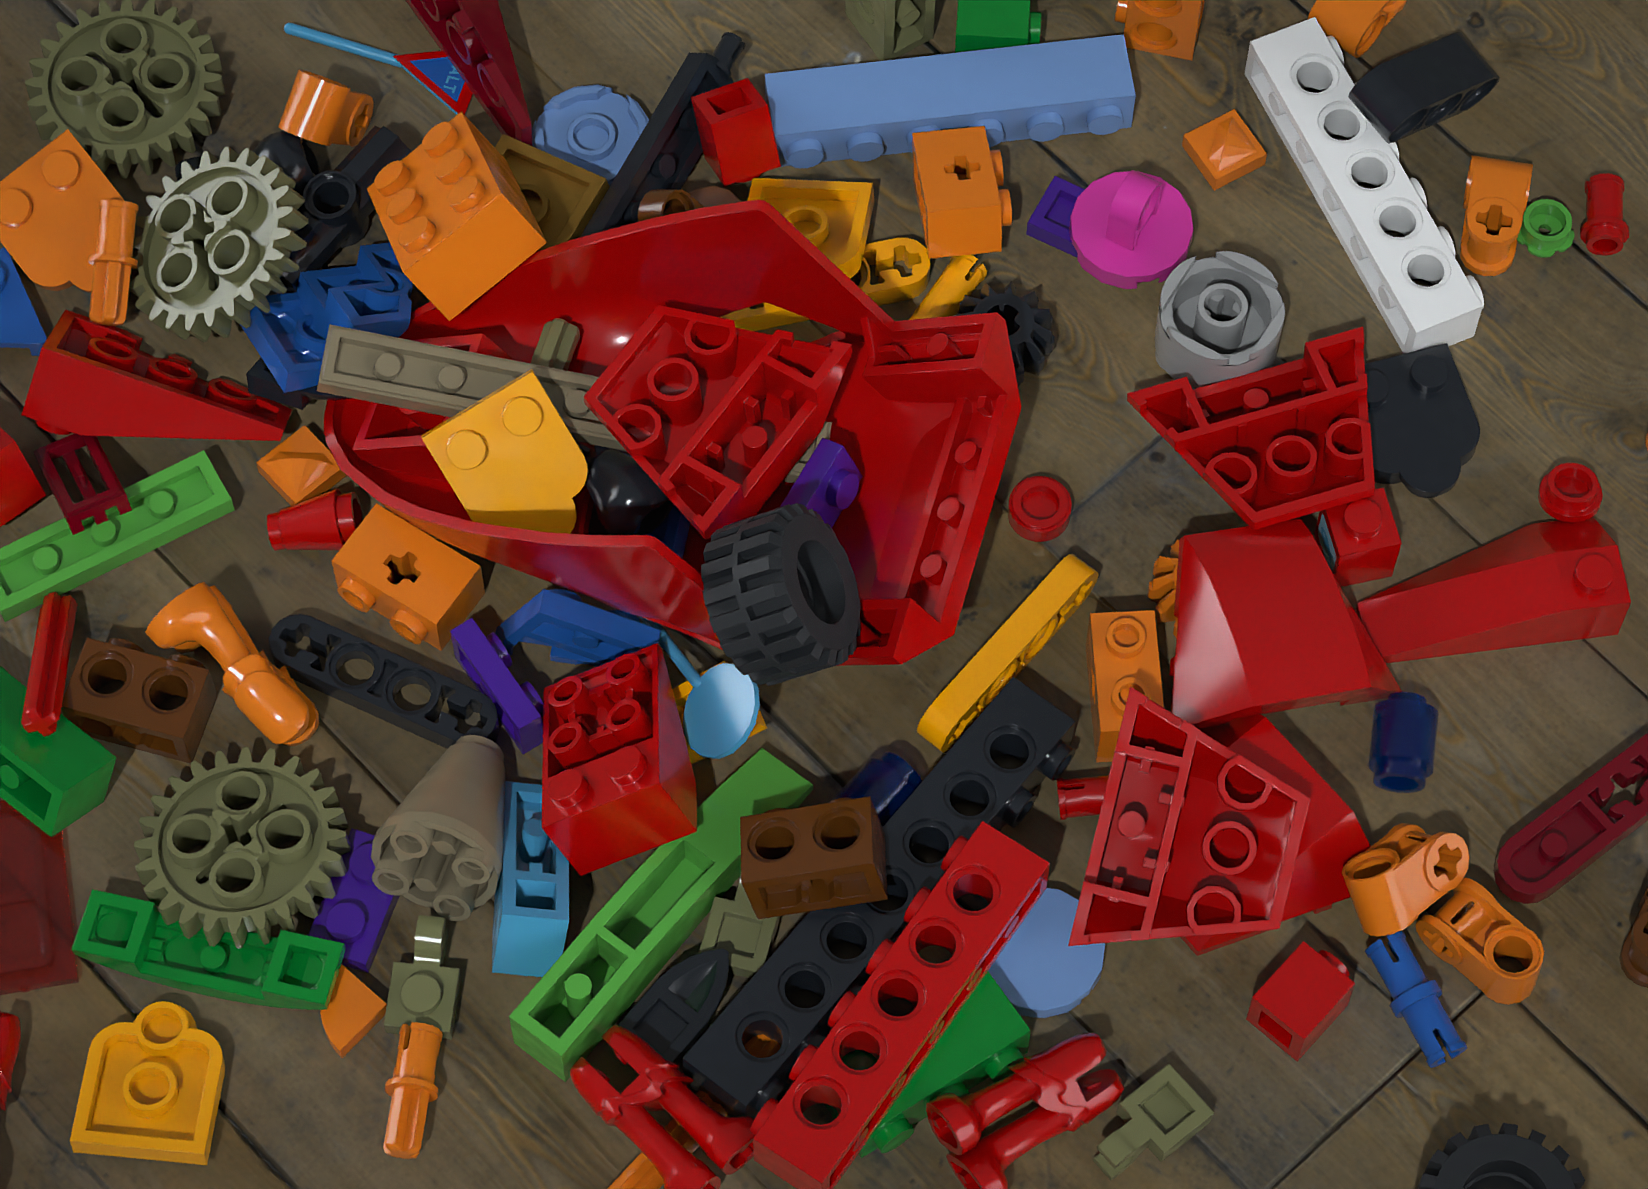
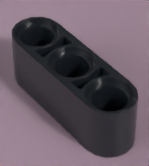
(1423, 87)

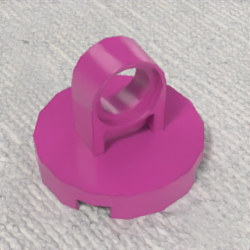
(1130, 229)

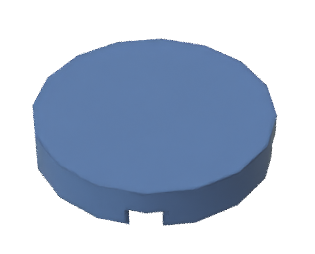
(590, 128)
(1039, 967)

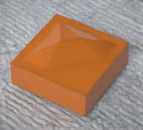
(1224, 149)
(300, 467)

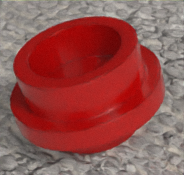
(1570, 493)

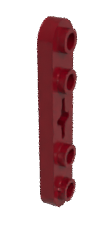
(1574, 830)

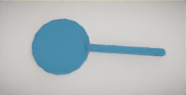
(718, 708)

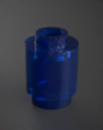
(1403, 742)
(886, 781)

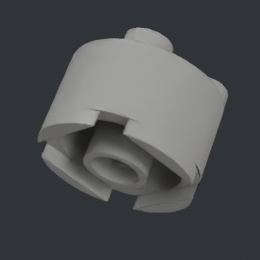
(1218, 319)

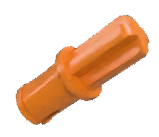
(113, 262)
(411, 1089)

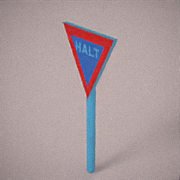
(430, 69)

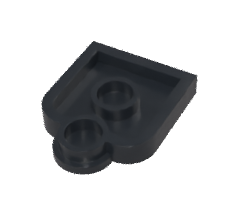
(1420, 421)

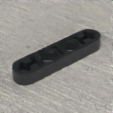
(389, 676)

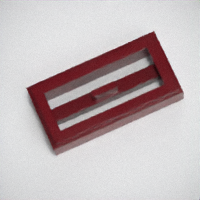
(93, 503)

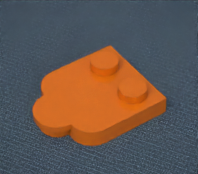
(54, 214)

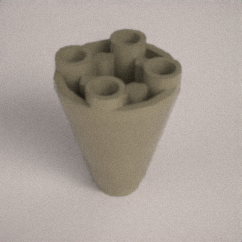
(447, 833)

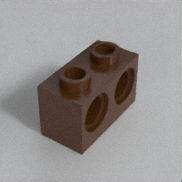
(132, 713)
(813, 857)

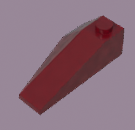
(480, 50)

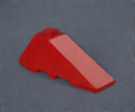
(102, 384)
(1514, 592)

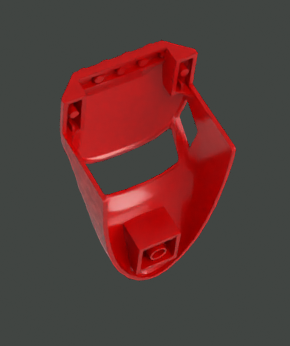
(917, 410)

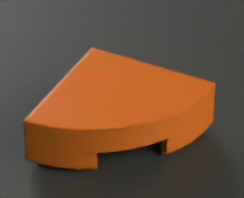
(351, 1012)

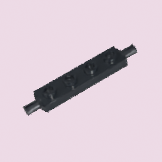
(669, 140)

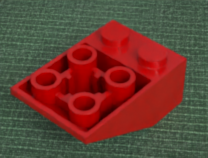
(615, 762)

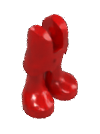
(1043, 1078)
(659, 1088)

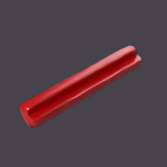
(49, 664)

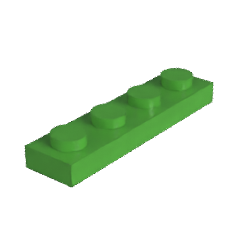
(162, 511)

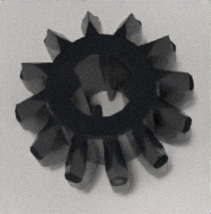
(1026, 325)

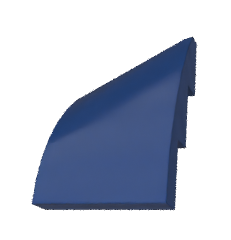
(358, 297)

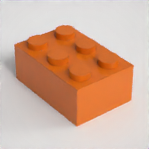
(455, 215)

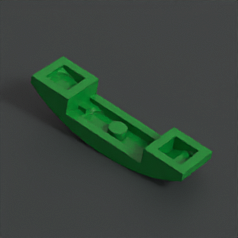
(134, 940)

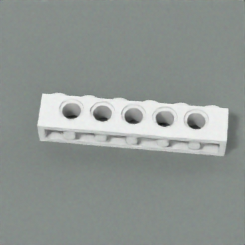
(1416, 315)

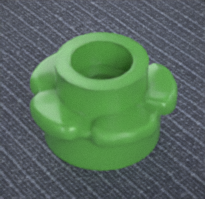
(1550, 216)

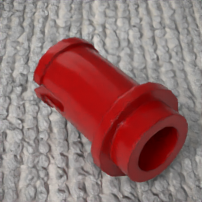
(1604, 225)
(1081, 796)

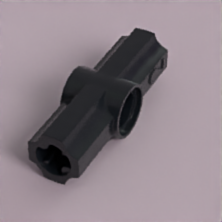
(346, 187)

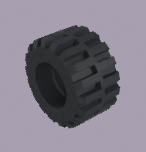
(781, 594)
(1499, 1163)

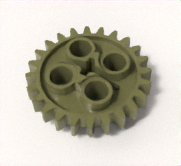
(162, 55)
(216, 244)
(242, 847)

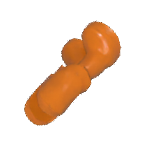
(258, 687)

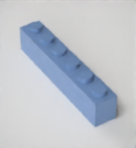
(1009, 90)

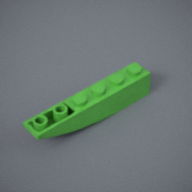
(647, 920)

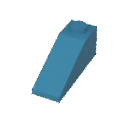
(532, 889)

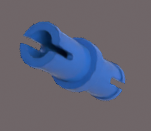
(1416, 999)

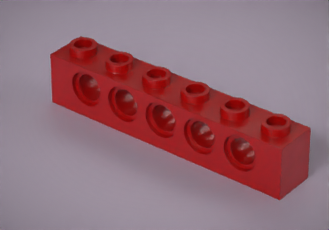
(818, 1154)

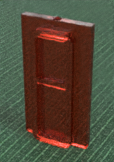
(33, 907)

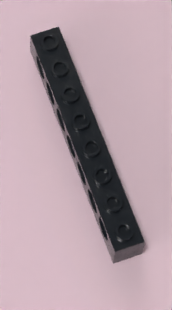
(1013, 725)

